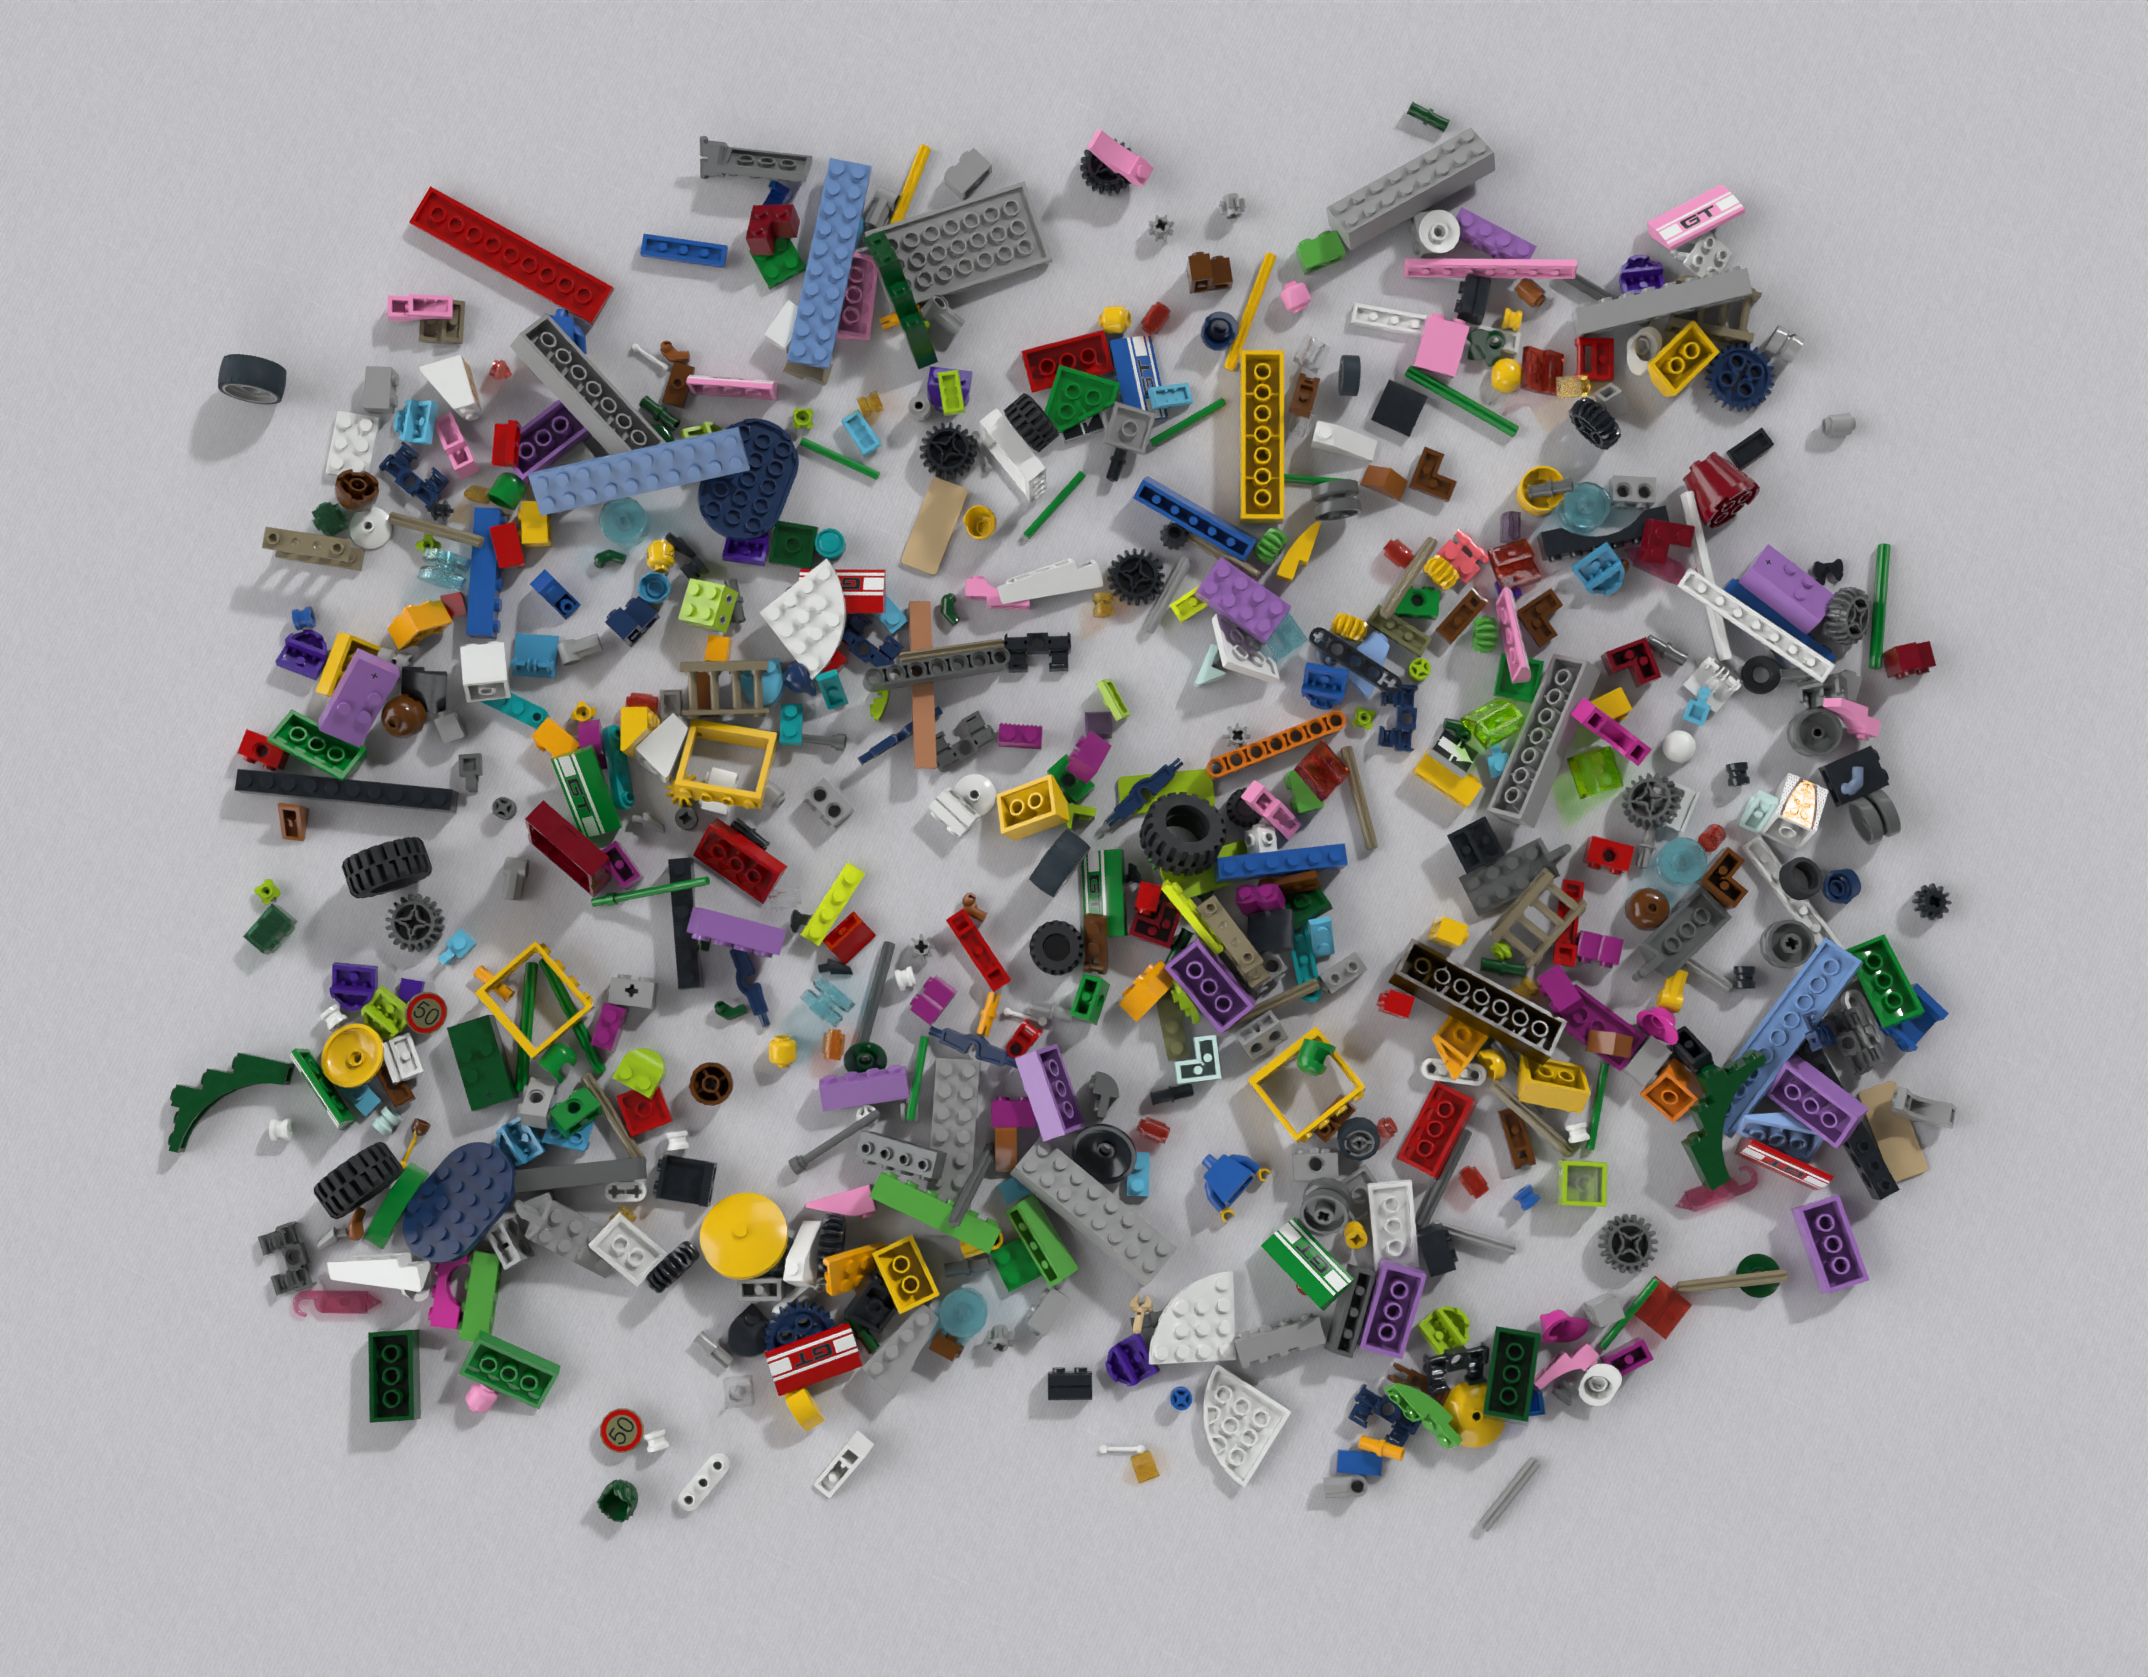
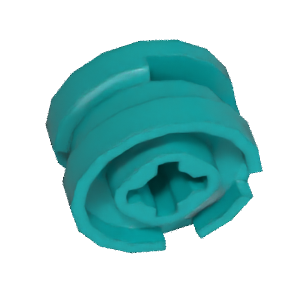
(830, 544)

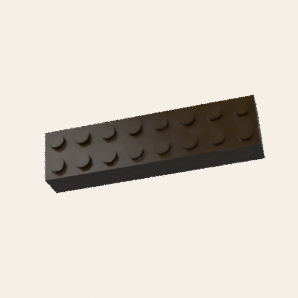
(1477, 1002)

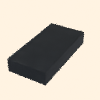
(1750, 448)

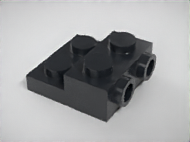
(872, 1303)

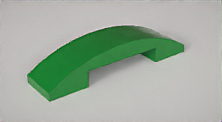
(395, 1204)

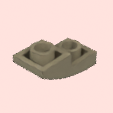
(803, 371)

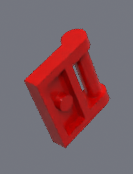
(1601, 358)

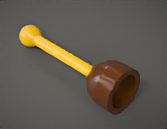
(419, 1128)

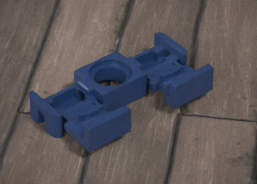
(397, 468)
(876, 658)
(1402, 739)
(1818, 1037)
(1367, 1405)

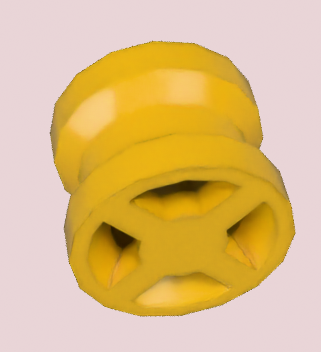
(1511, 319)
(1350, 1232)

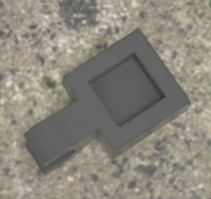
(470, 766)

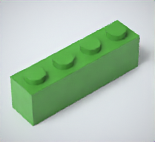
(1041, 1240)
(482, 1295)

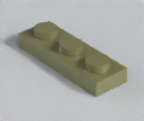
(1400, 632)
(1172, 1028)

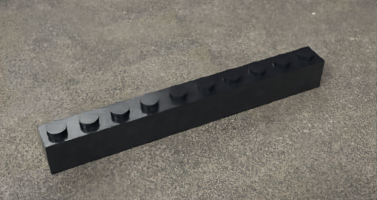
(346, 791)

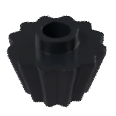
(1170, 542)

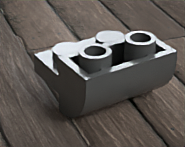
(1106, 1087)

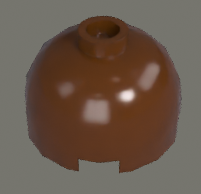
(356, 490)
(403, 716)
(1647, 909)
(704, 1077)

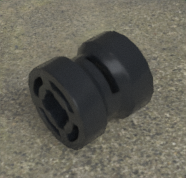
(694, 568)
(1740, 778)
(1744, 972)

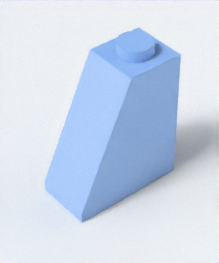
(1376, 648)

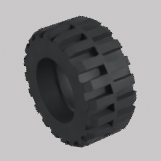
(1172, 852)
(386, 867)
(358, 1180)

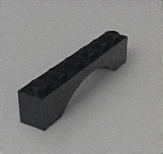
(1560, 542)
(686, 948)

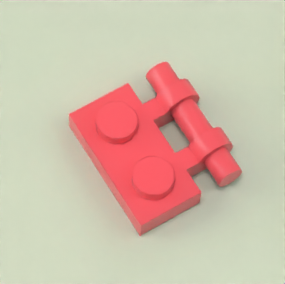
(1459, 560)

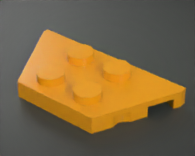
(1457, 1045)
(849, 1268)

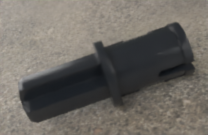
(1116, 465)
(751, 834)
(1171, 1094)

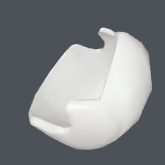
(1679, 746)

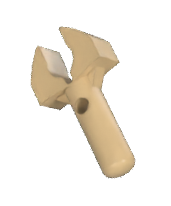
(1140, 1311)

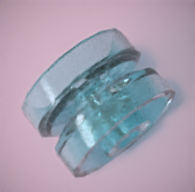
(1591, 497)
(612, 518)
(444, 569)
(1687, 850)
(825, 1003)
(967, 1299)

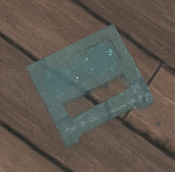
(1290, 635)

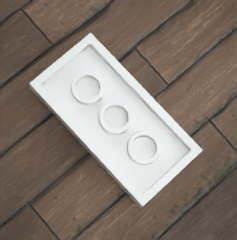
(1393, 1222)

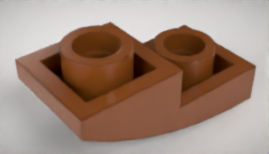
(703, 693)
(1335, 1122)
(1005, 1149)

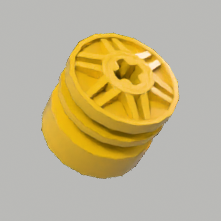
(1541, 505)

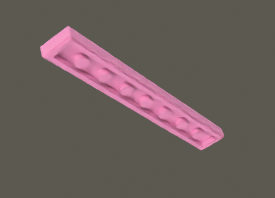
(1490, 268)

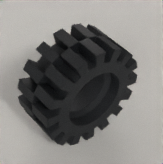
(1235, 816)

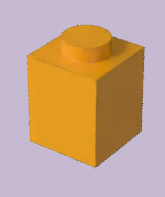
(718, 648)

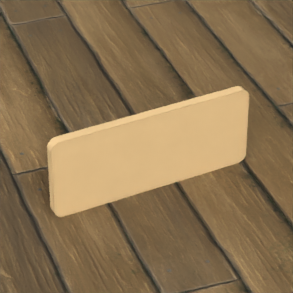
(934, 526)
(1892, 1133)

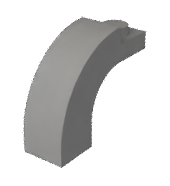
(1922, 1109)

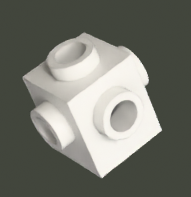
(1260, 839)

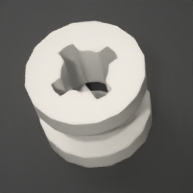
(905, 978)
(333, 1017)
(863, 1111)
(280, 1129)
(1577, 1132)
(677, 1140)
(656, 1440)

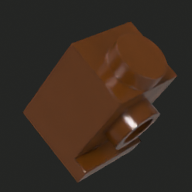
(946, 1345)

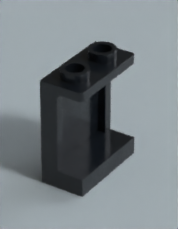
(1840, 772)
(685, 1180)

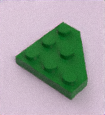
(1078, 397)

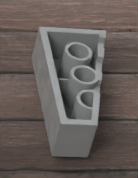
(1279, 1339)
(896, 1356)

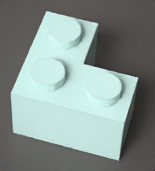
(1206, 1062)

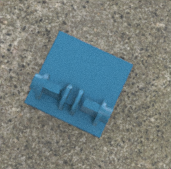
(535, 655)
(578, 1141)

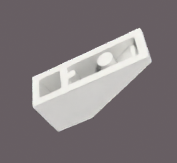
(1343, 441)
(802, 1258)
(843, 1464)

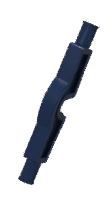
(891, 741)
(1152, 784)
(754, 991)
(962, 1044)

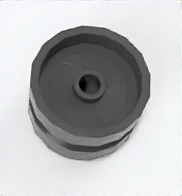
(1336, 500)
(1802, 736)
(1874, 817)
(1799, 939)
(1325, 1206)

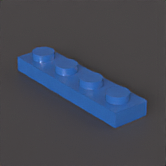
(684, 250)

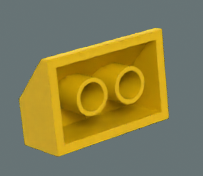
(1681, 360)
(339, 659)
(635, 727)
(1031, 808)
(1553, 1084)
(905, 1274)

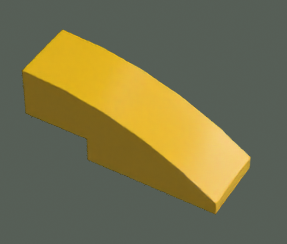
(1298, 553)

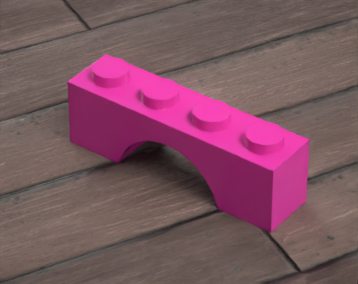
(1610, 731)
(446, 1309)

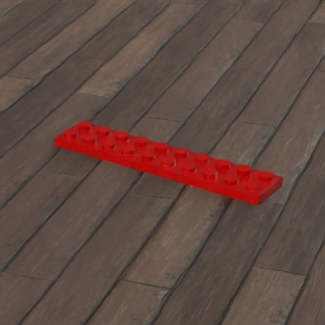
(511, 255)

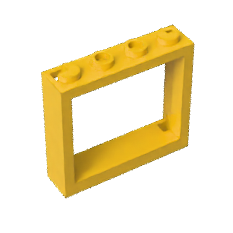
(733, 735)
(557, 967)
(1284, 1058)

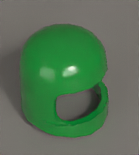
(507, 491)
(1312, 1056)
(555, 1057)

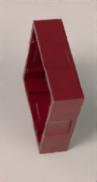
(568, 849)

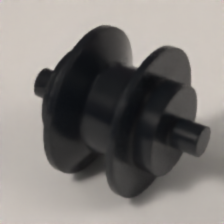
(440, 510)

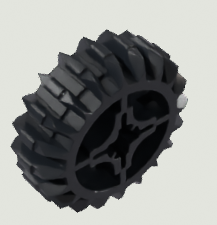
(1096, 178)
(1594, 423)
(941, 446)
(1145, 579)
(831, 1238)
(672, 1267)

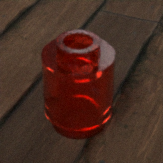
(1155, 318)
(1398, 553)
(642, 700)
(1712, 837)
(1153, 1130)
(1473, 1181)

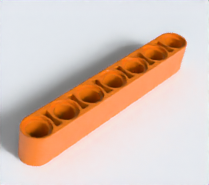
(1286, 744)

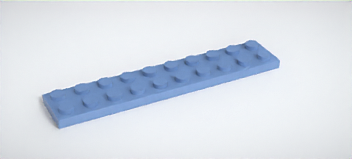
(829, 264)
(639, 471)
(1784, 1028)

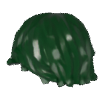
(618, 1500)

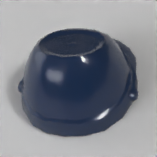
(798, 679)
(1841, 886)

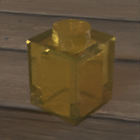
(1572, 386)

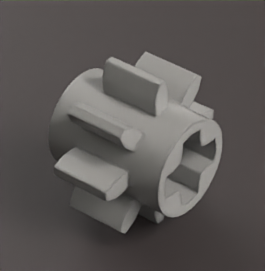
(1232, 206)
(1157, 232)
(1236, 730)
(917, 943)
(999, 1338)

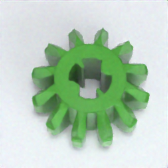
(1271, 546)
(1484, 634)

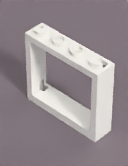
(1013, 455)

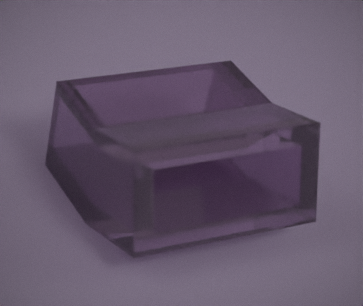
(1510, 526)
(1099, 723)

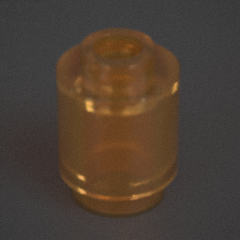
(833, 1044)

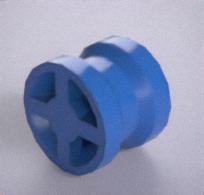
(303, 618)
(1526, 1197)
(1181, 1402)

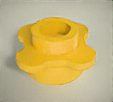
(582, 707)

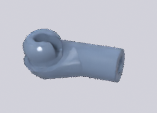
(1322, 658)
(1856, 782)

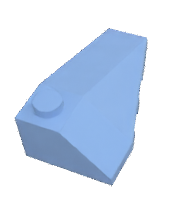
(1781, 1133)

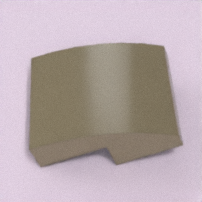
(444, 330)

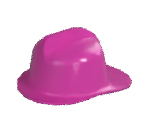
(1659, 1024)
(1562, 1328)

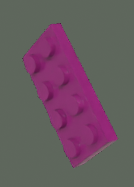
(1600, 1018)

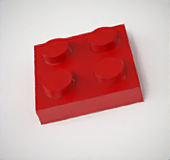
(642, 1112)

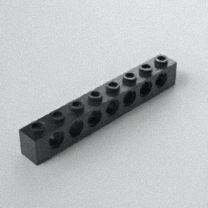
(1859, 1145)

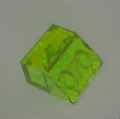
(1493, 722)
(1595, 772)

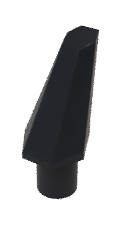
(679, 545)
(835, 968)

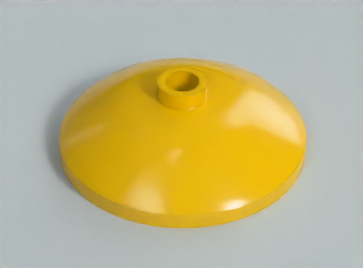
(342, 1052)
(1462, 1404)

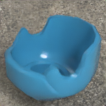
(654, 588)

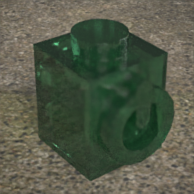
(330, 518)

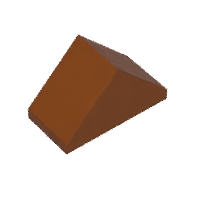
(1384, 481)
(293, 821)
(1609, 1043)

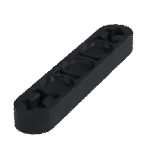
(1349, 651)

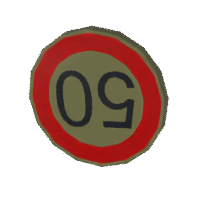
(425, 1012)
(621, 1430)

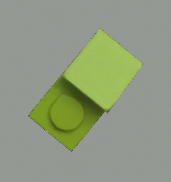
(1083, 812)

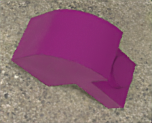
(591, 734)

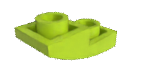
(879, 705)
(1185, 1003)

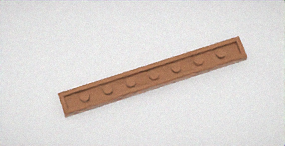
(922, 695)

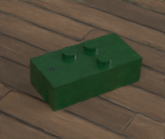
(482, 1062)
(394, 1376)
(1511, 1376)

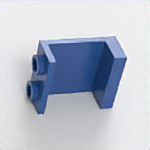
(1910, 1032)

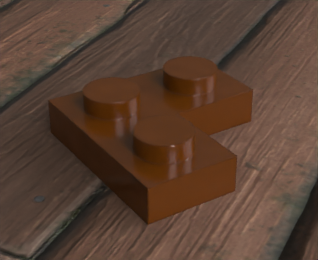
(1426, 477)
(1534, 617)

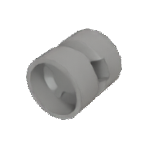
(1784, 343)
(400, 659)

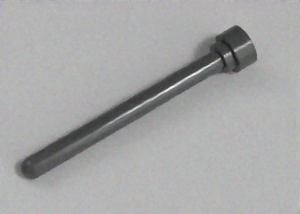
(836, 741)
(799, 1164)

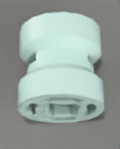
(386, 1121)

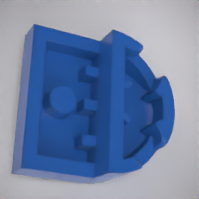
(1324, 685)

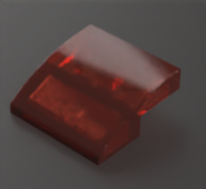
(1540, 370)
(1514, 565)
(1321, 770)
(1663, 1310)

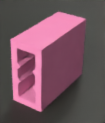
(1441, 345)

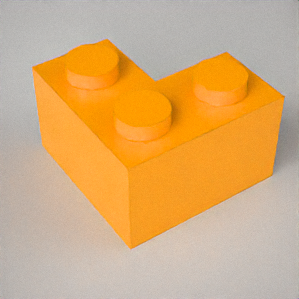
(417, 622)
(1147, 990)

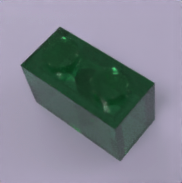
(270, 929)

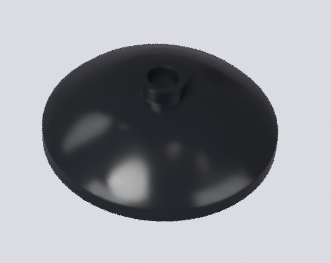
(1101, 1163)

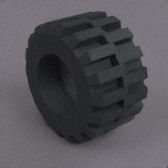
(1031, 422)
(1037, 947)

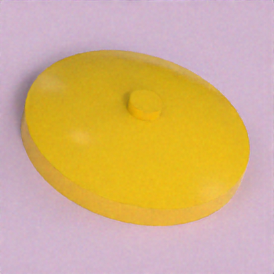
(744, 1236)

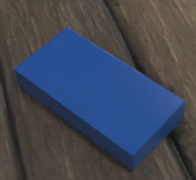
(1358, 1462)

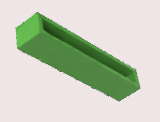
(934, 1211)

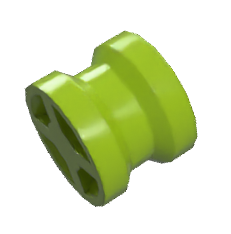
(1421, 665)

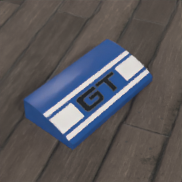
(1136, 372)

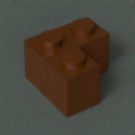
(1208, 274)
(1719, 881)

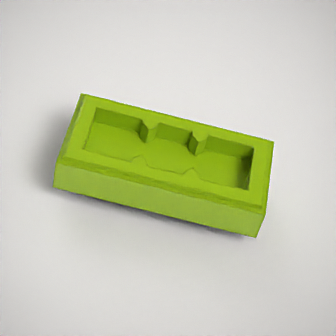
(951, 392)
(1113, 699)

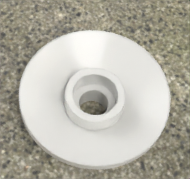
(1448, 231)
(377, 535)
(985, 788)

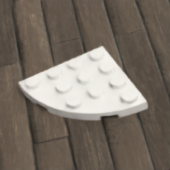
(810, 618)
(1197, 1323)
(1239, 1423)

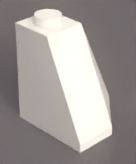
(662, 747)

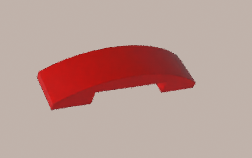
(1565, 945)
(978, 950)

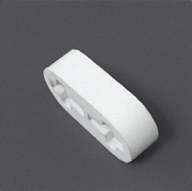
(626, 1197)

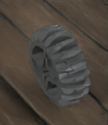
(1848, 616)
(1632, 801)
(414, 931)
(1621, 1250)

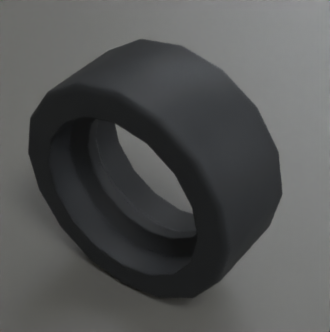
(1788, 881)

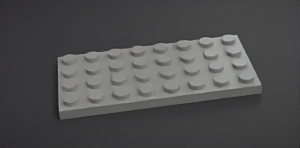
(968, 243)

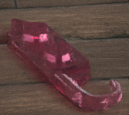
(1671, 572)
(1702, 1197)
(336, 1301)

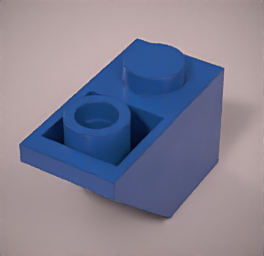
(555, 594)

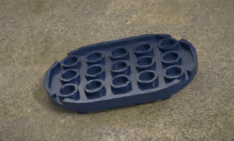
(752, 501)
(459, 1203)

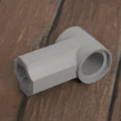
(883, 203)
(937, 310)
(574, 650)
(515, 873)
(1341, 1486)

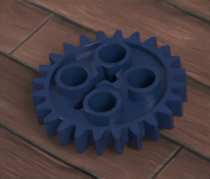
(1756, 386)
(788, 1321)

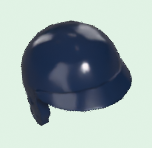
(1219, 330)

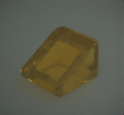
(477, 494)
(1144, 1466)

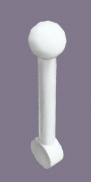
(635, 347)
(1042, 1021)
(1140, 1449)

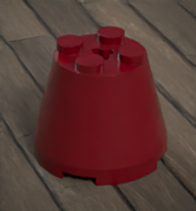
(1719, 489)

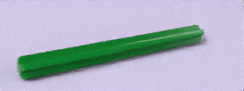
(1462, 401)
(1879, 606)
(570, 1010)
(526, 1023)

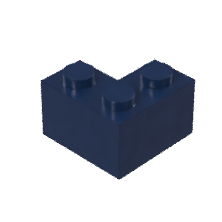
(633, 621)

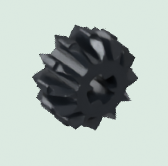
(1927, 894)

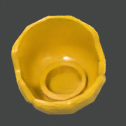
(1506, 375)
(980, 522)
(1493, 1062)

